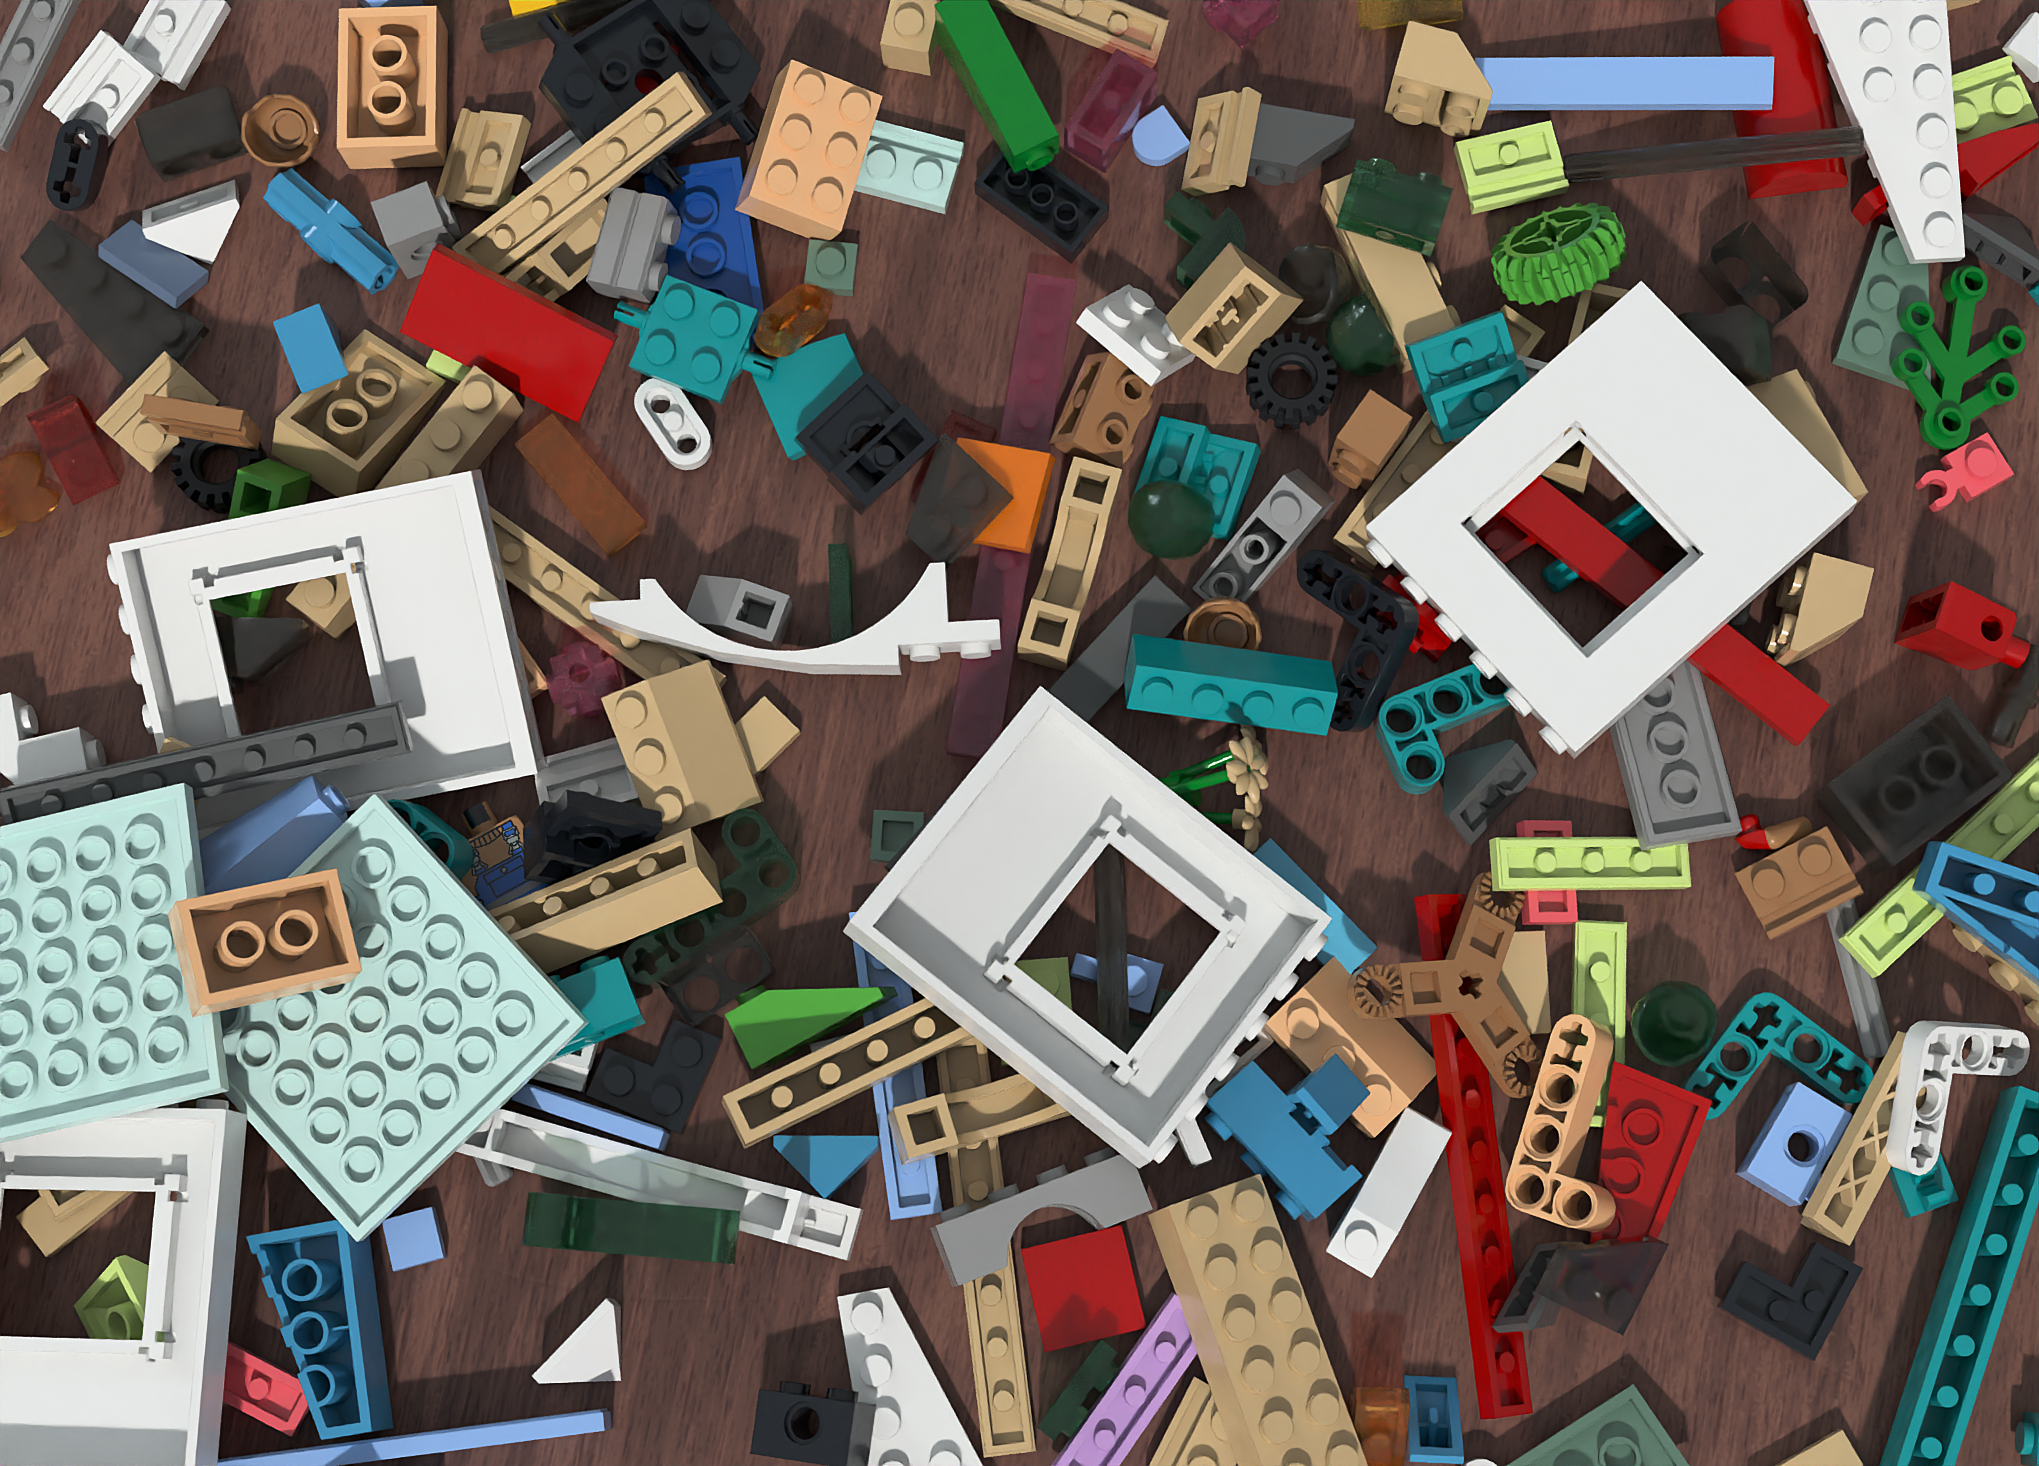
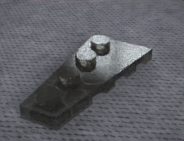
(111, 308)

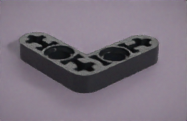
(1374, 633)

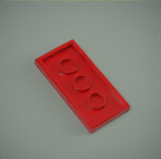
(508, 332)

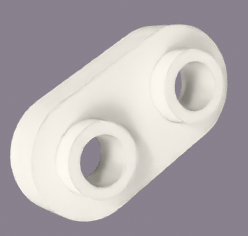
(674, 425)

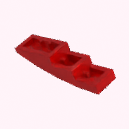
(1978, 161)

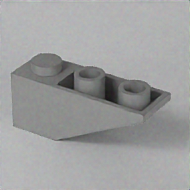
(1266, 538)

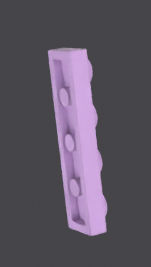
(1133, 1392)

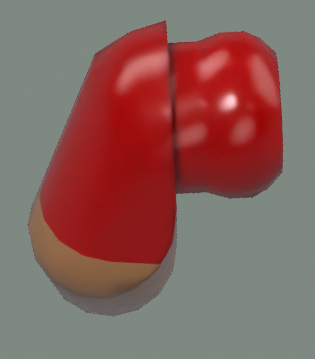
(1772, 837)

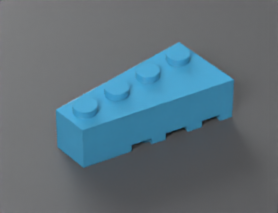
(331, 1323)

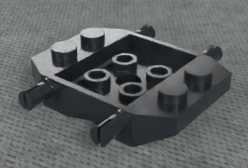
(597, 69)

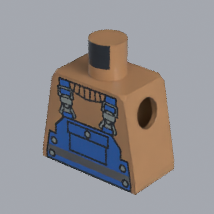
(498, 858)

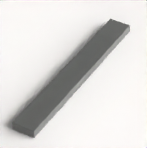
(1102, 665)
(223, 764)

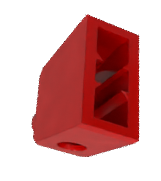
(1961, 628)

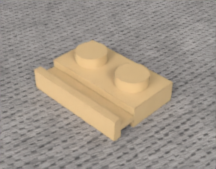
(1221, 141)
(483, 159)
(132, 429)
(1195, 1433)

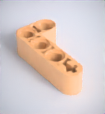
(1572, 1122)

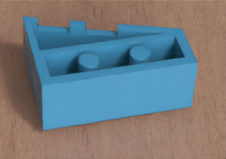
(1986, 900)
(1279, 1143)

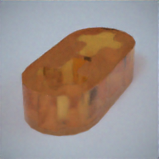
(786, 314)

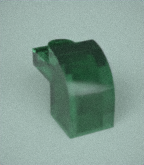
(1208, 237)

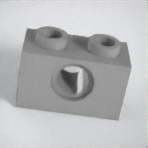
(414, 224)

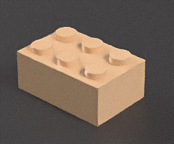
(392, 87)
(808, 152)
(264, 942)

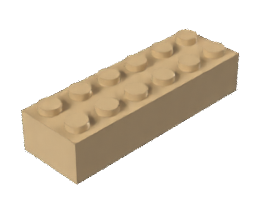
(1255, 1329)

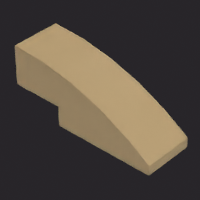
(563, 258)

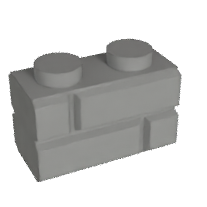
(633, 246)

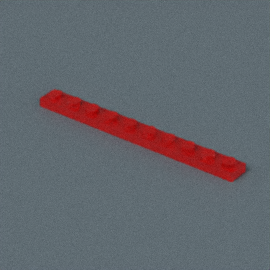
(1475, 1184)

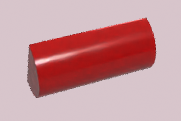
(1799, 91)

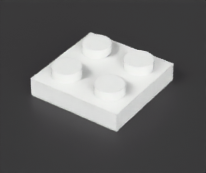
(1136, 334)

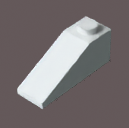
(1388, 1192)

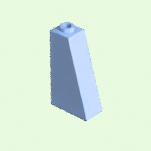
(272, 837)

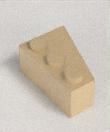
(1795, 407)

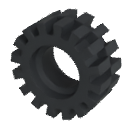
(1293, 352)
(190, 472)

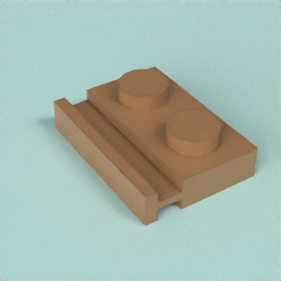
(201, 421)
(1799, 883)

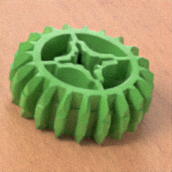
(1559, 253)

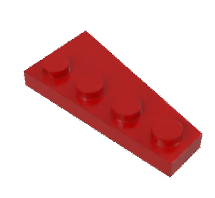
(1645, 1150)

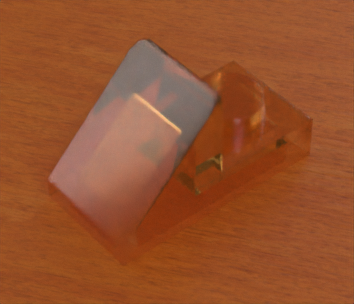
(1381, 1423)

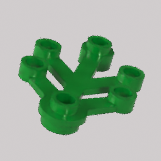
(1952, 362)

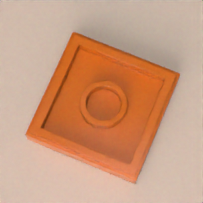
(1026, 478)

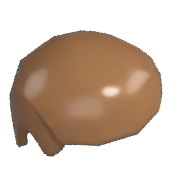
(280, 131)
(1224, 623)

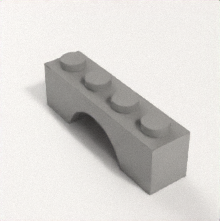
(980, 1239)

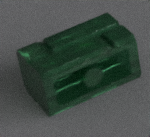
(1394, 205)

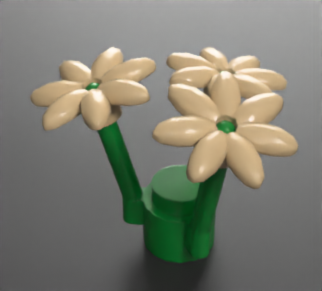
(1242, 766)

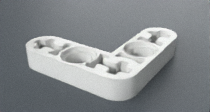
(1941, 1062)

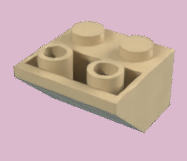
(1438, 83)
(1231, 311)
(1818, 606)

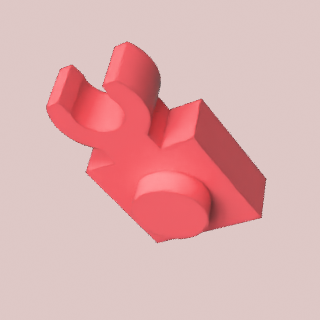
(1969, 470)

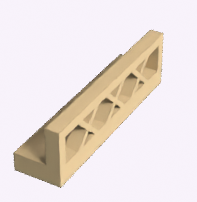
(1860, 1157)

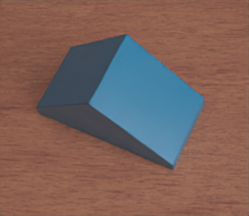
(312, 347)
(1328, 1095)
(827, 1160)
(1434, 1420)

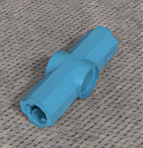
(331, 231)

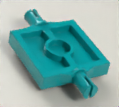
(694, 339)

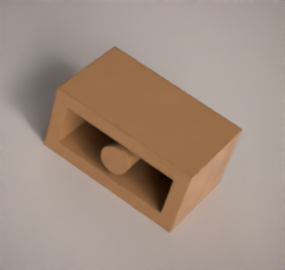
(1368, 441)

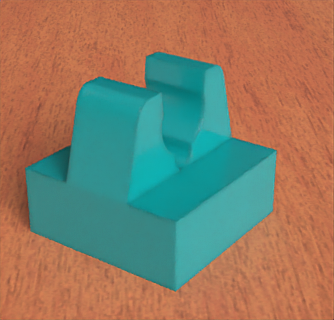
(1923, 1192)

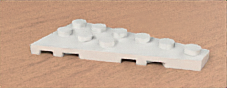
(1898, 86)
(890, 1370)

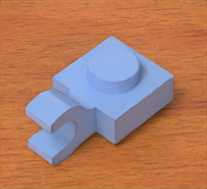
(1142, 979)

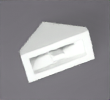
(194, 222)
(590, 1351)

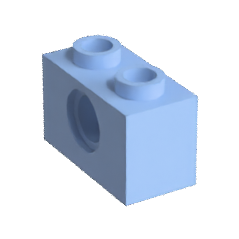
(1768, 1159)

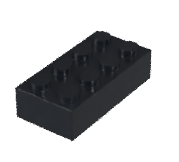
(1044, 205)

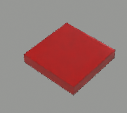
(1083, 1288)

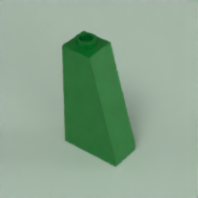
(996, 82)

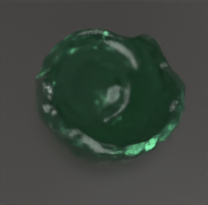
(1359, 338)
(1170, 519)
(1674, 1022)

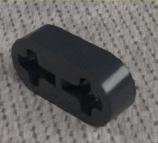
(77, 165)

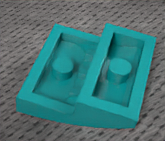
(1466, 373)
(806, 386)
(1208, 462)

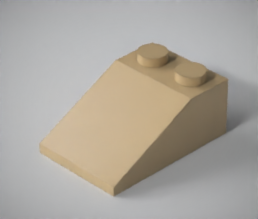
(357, 423)

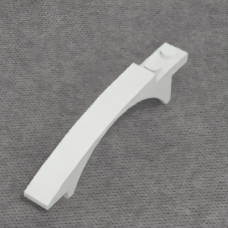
(913, 628)
(660, 1179)

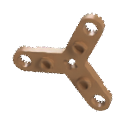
(1433, 986)

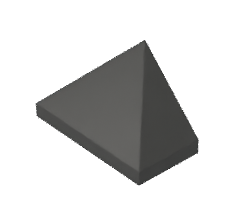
(2002, 245)
(1482, 785)
(1525, 1307)

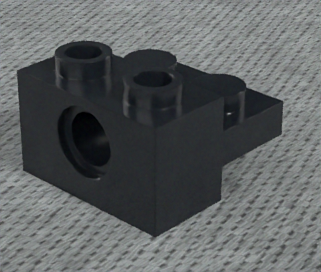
(883, 459)
(582, 834)

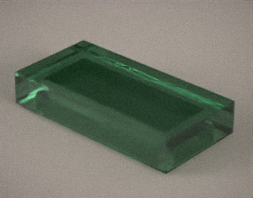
(840, 592)

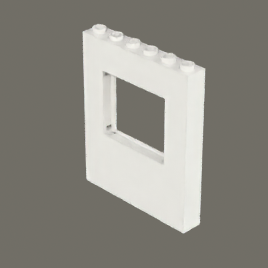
(1683, 446)
(426, 615)
(1004, 863)
(111, 1396)

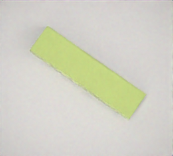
(1585, 864)
(1600, 990)

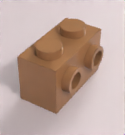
(1103, 411)

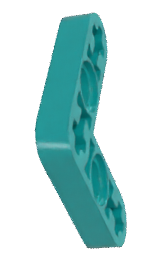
(1779, 1042)

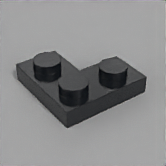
(662, 1091)
(1797, 1313)

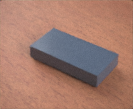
(153, 265)

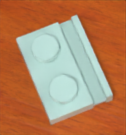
(910, 167)

